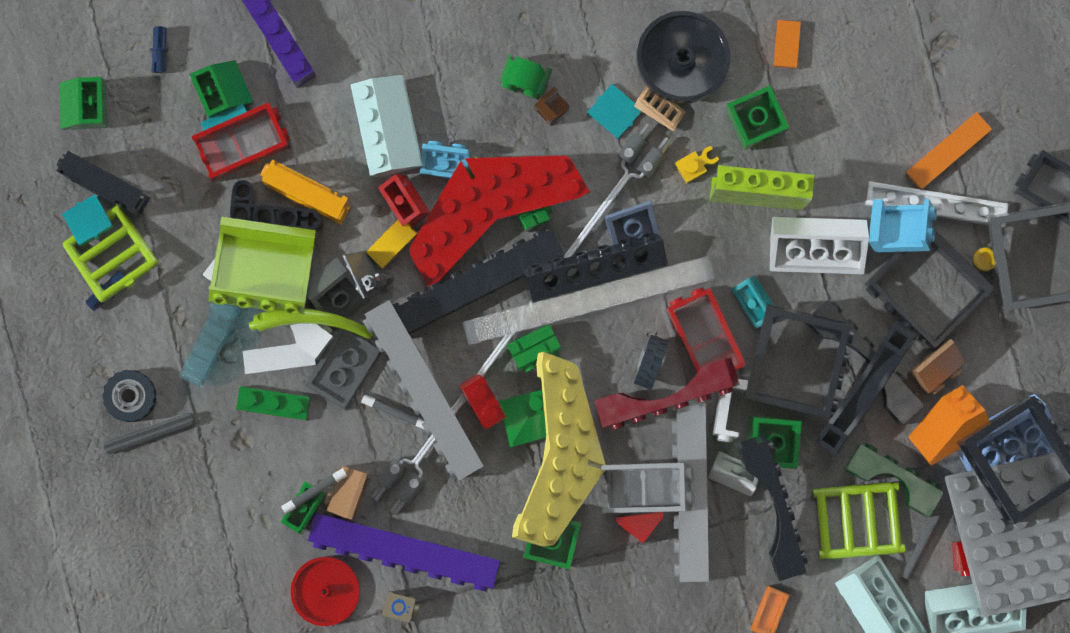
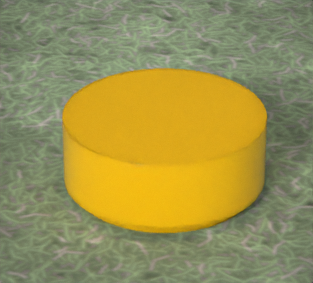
(983, 259)

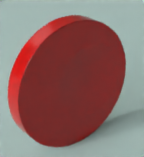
(325, 591)

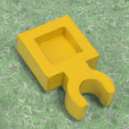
(693, 165)

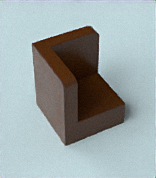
(551, 106)

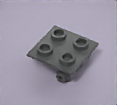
(366, 276)

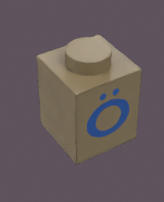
(400, 607)

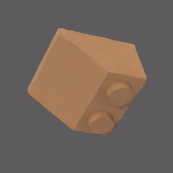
(937, 367)
(348, 494)

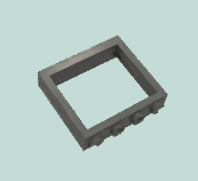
(999, 256)

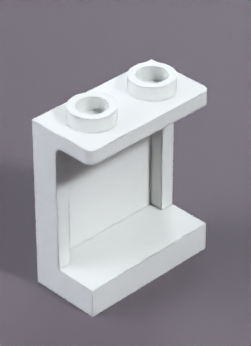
(721, 415)

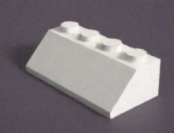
(818, 245)

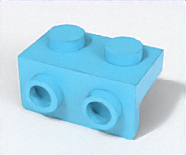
(442, 160)

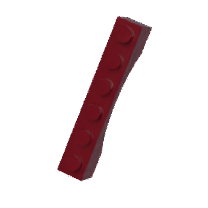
(711, 378)

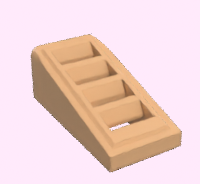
(648, 109)

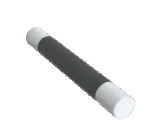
(393, 411)
(314, 491)

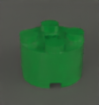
(525, 76)

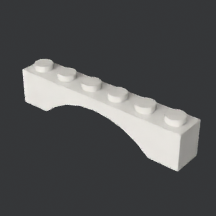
(309, 337)

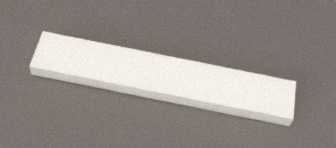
(947, 205)

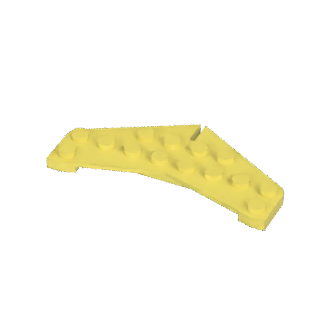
(569, 447)

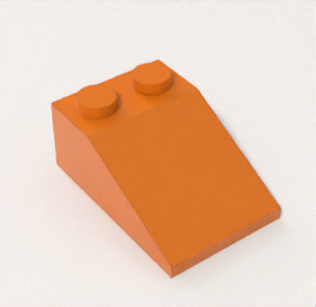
(947, 423)

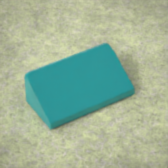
(752, 300)

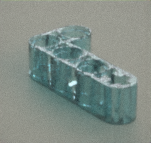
(209, 343)

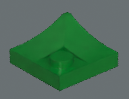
(524, 417)

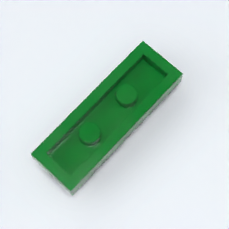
(273, 403)

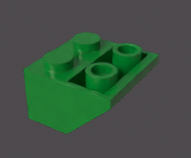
(221, 87)
(83, 103)

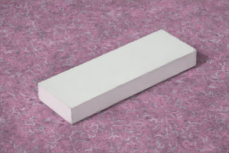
(276, 359)

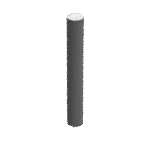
(921, 546)

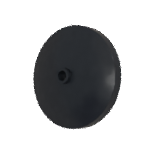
(686, 37)

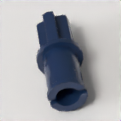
(159, 49)
(92, 302)

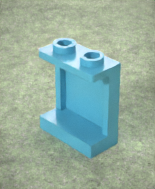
(902, 227)

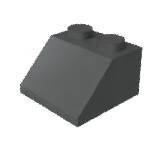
(335, 291)

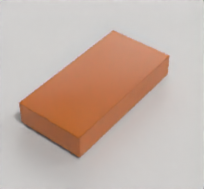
(786, 44)
(770, 611)

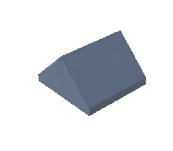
(631, 222)

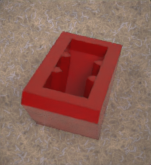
(640, 525)

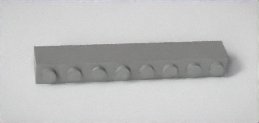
(423, 389)
(692, 525)

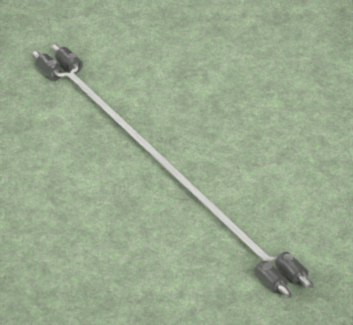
(627, 155)

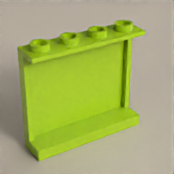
(762, 188)
(262, 266)

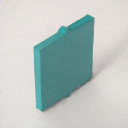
(614, 111)
(87, 220)

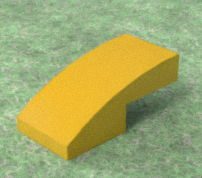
(391, 243)

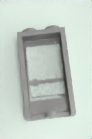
(649, 487)

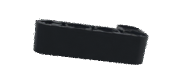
(277, 212)

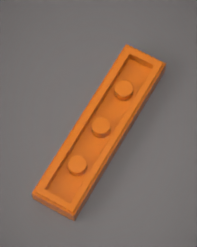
(948, 151)

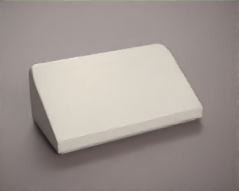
(732, 474)

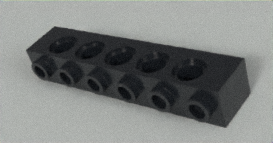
(652, 259)

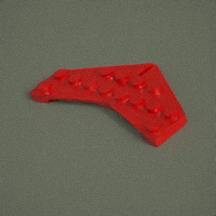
(498, 191)

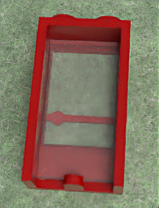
(242, 141)
(703, 330)

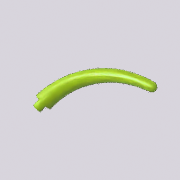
(272, 319)

